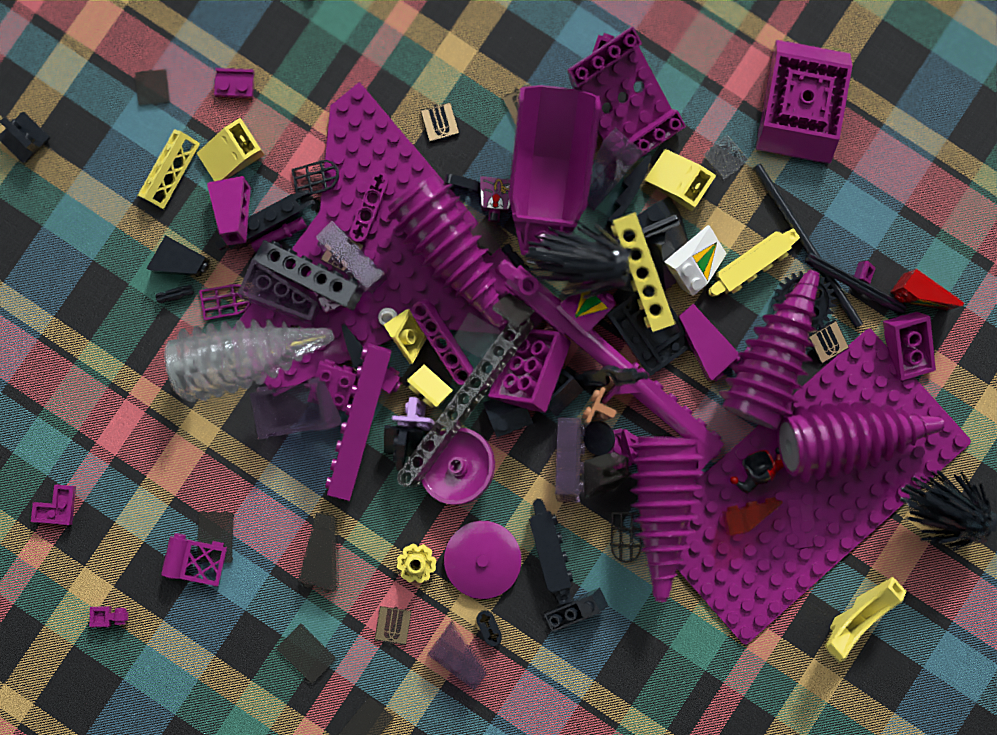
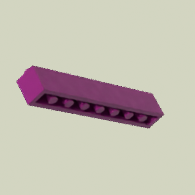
(359, 421)

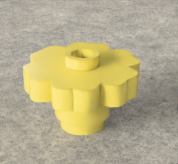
(409, 570)

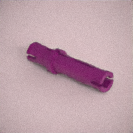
(283, 232)

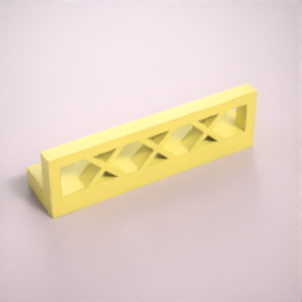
(162, 166)

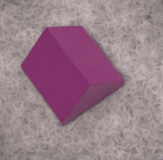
(864, 271)

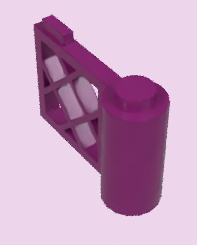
(178, 556)

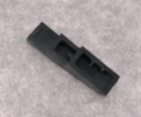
(631, 186)
(353, 346)

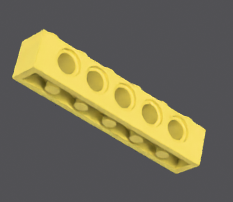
(664, 317)

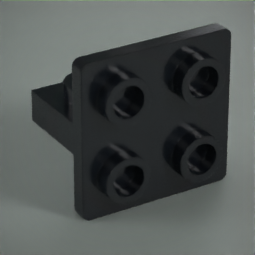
(22, 136)
(401, 442)

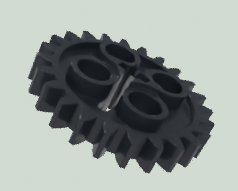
(822, 304)

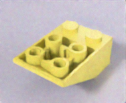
(230, 151)
(680, 179)

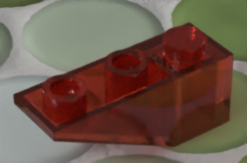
(746, 518)

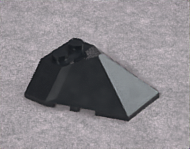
(663, 244)

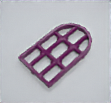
(218, 297)

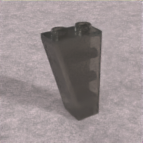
(321, 556)

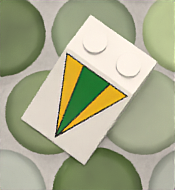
(696, 261)

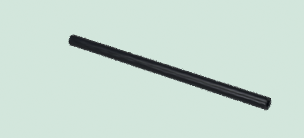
(805, 242)

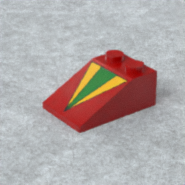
(921, 290)

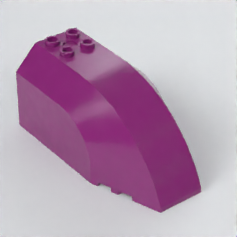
(552, 160)

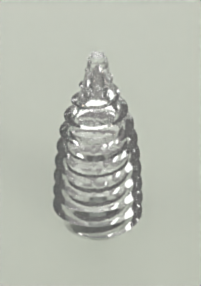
(235, 357)

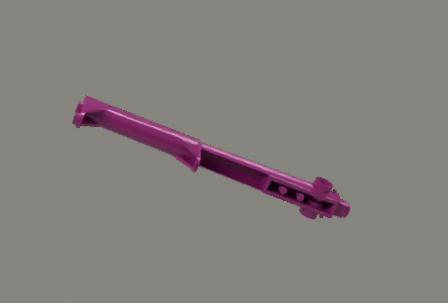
(646, 391)

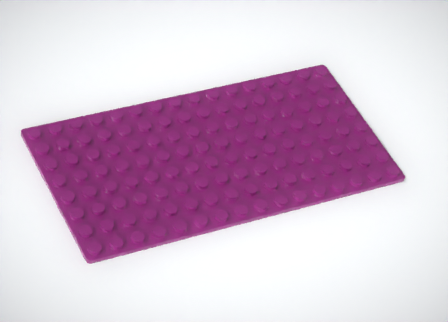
(760, 572)

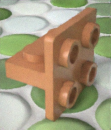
(602, 411)

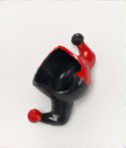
(759, 470)

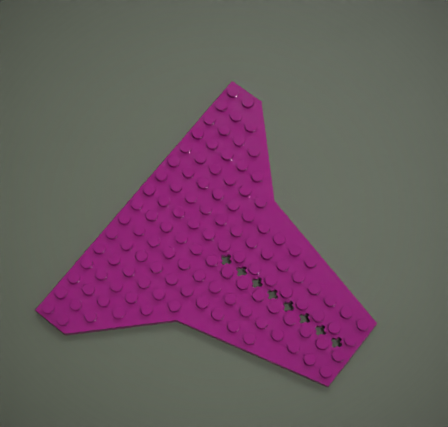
(360, 144)

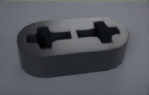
(462, 183)
(485, 630)

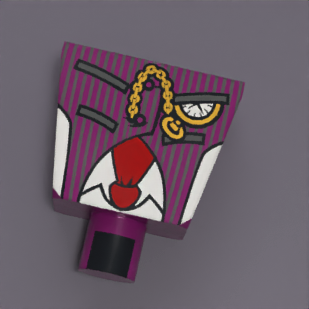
(495, 196)

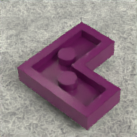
(60, 509)

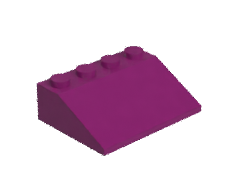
(532, 371)

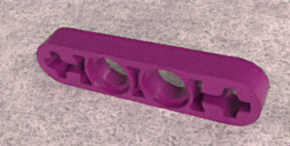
(366, 206)

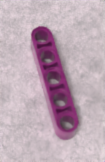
(434, 336)

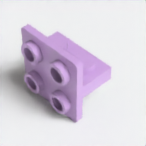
(415, 416)

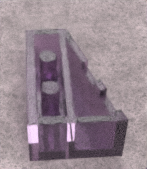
(457, 656)

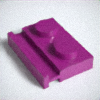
(234, 83)

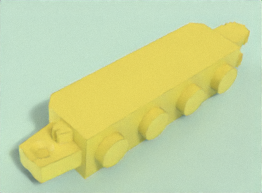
(751, 262)

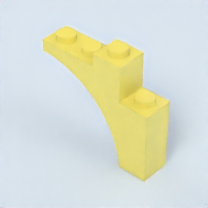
(865, 611)

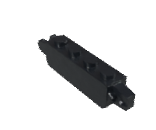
(272, 218)
(550, 553)

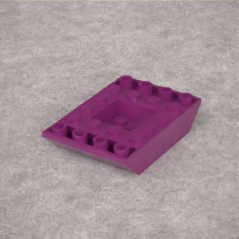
(800, 126)

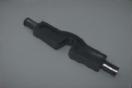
(618, 376)

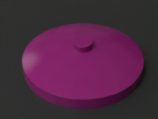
(461, 470)
(482, 559)

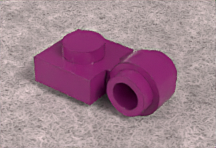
(102, 616)

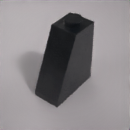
(177, 259)

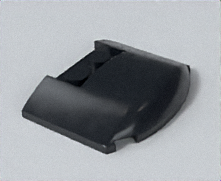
(650, 348)

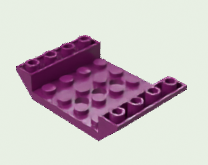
(614, 69)

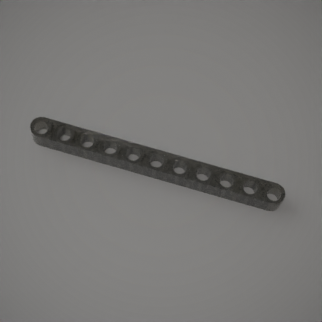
(457, 405)

